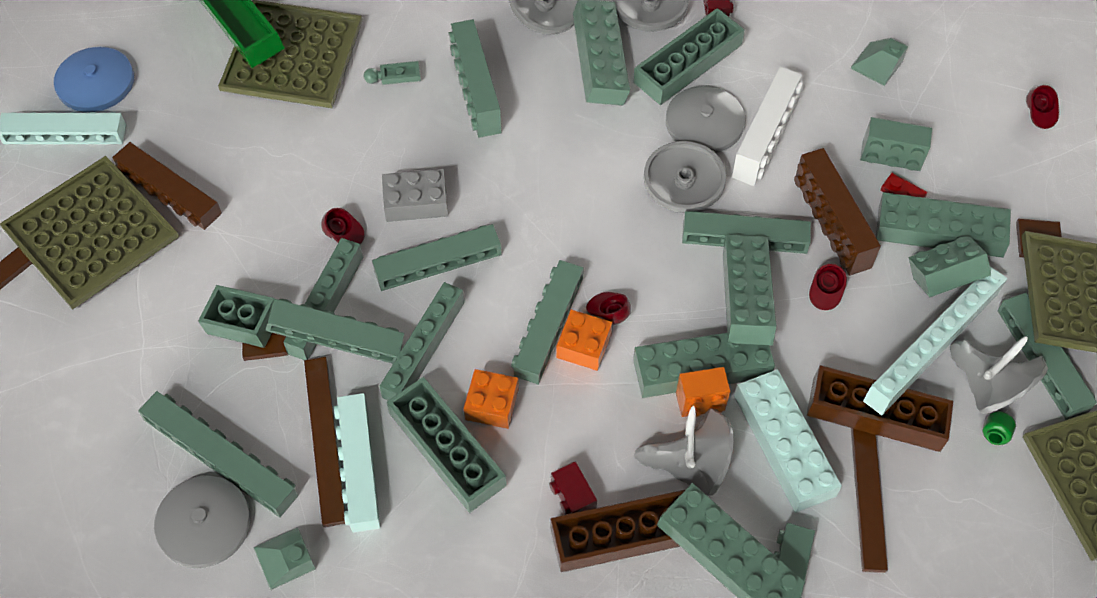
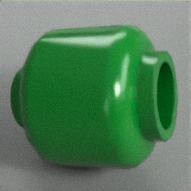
(999, 428)

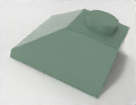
(880, 60)
(284, 558)

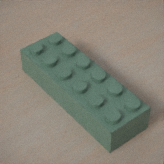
(601, 52)
(688, 56)
(475, 78)
(938, 222)
(748, 290)
(661, 363)
(446, 444)
(727, 548)

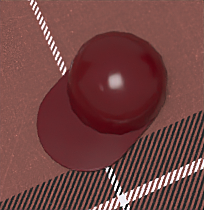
(1043, 106)
(341, 224)
(827, 286)
(610, 307)

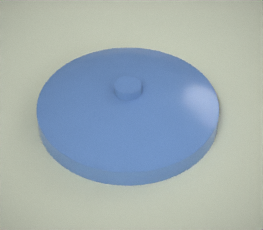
(94, 79)

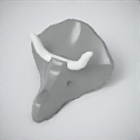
(997, 379)
(699, 456)

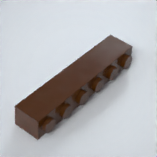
(167, 186)

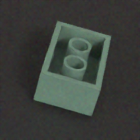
(896, 144)
(949, 266)
(237, 316)

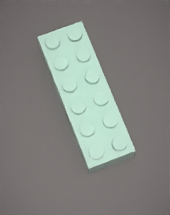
(787, 441)

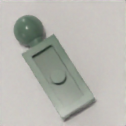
(394, 73)

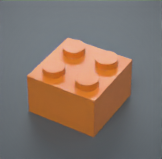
(584, 340)
(702, 390)
(491, 398)

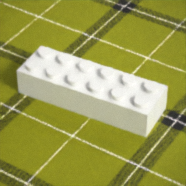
(767, 127)

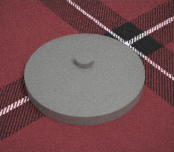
(651, 14)
(545, 15)
(706, 117)
(684, 176)
(202, 521)

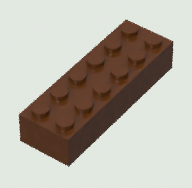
(836, 212)
(912, 418)
(612, 532)

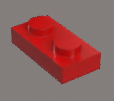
(898, 185)

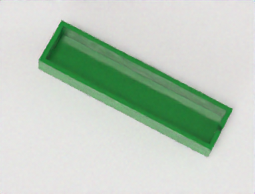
(245, 29)

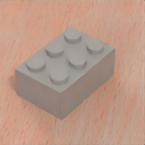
(414, 195)

